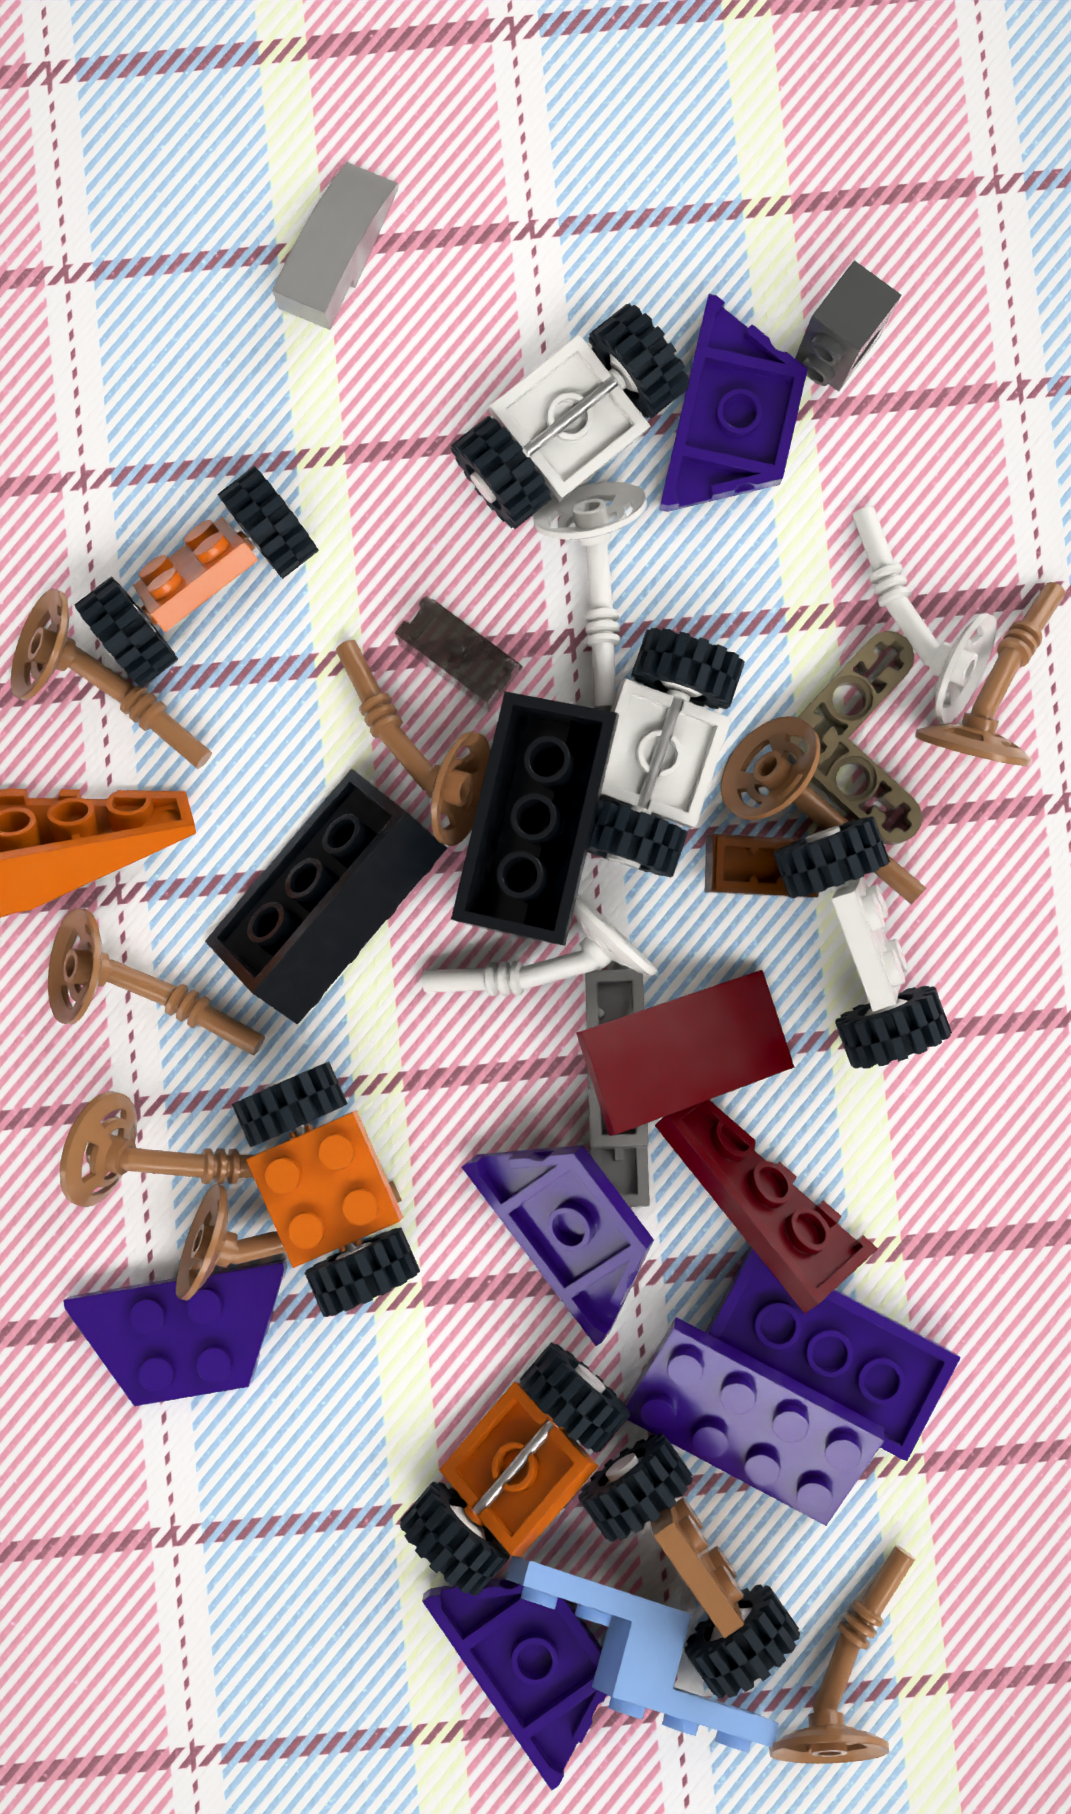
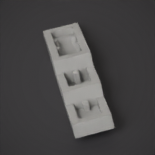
(624, 1155)

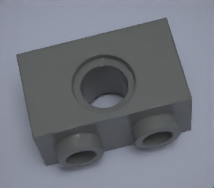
(846, 326)

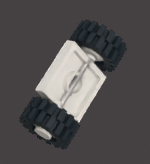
(571, 415)
(664, 749)
(892, 1021)

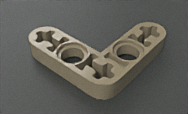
(841, 751)

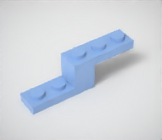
(642, 1656)

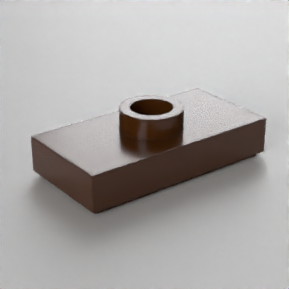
(744, 866)

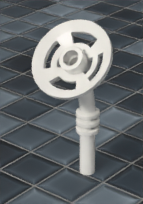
(593, 529)
(957, 664)
(599, 947)

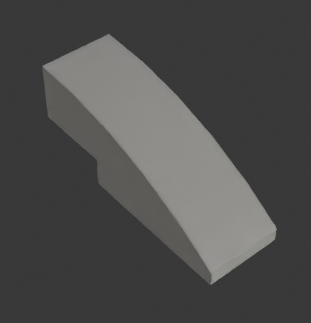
(334, 245)

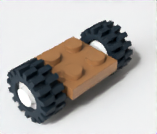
(744, 1627)

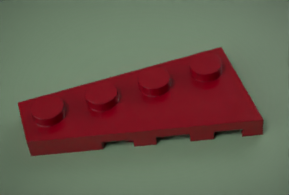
(780, 1223)

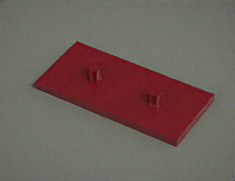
(684, 1051)

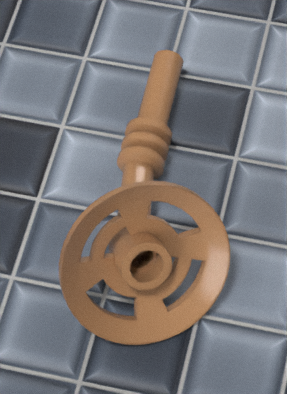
(57, 651)
(978, 729)
(787, 782)
(453, 784)
(93, 968)
(120, 1155)
(212, 1245)
(827, 1737)

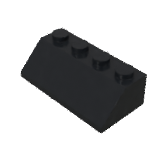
(535, 818)
(324, 896)

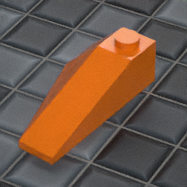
(73, 840)

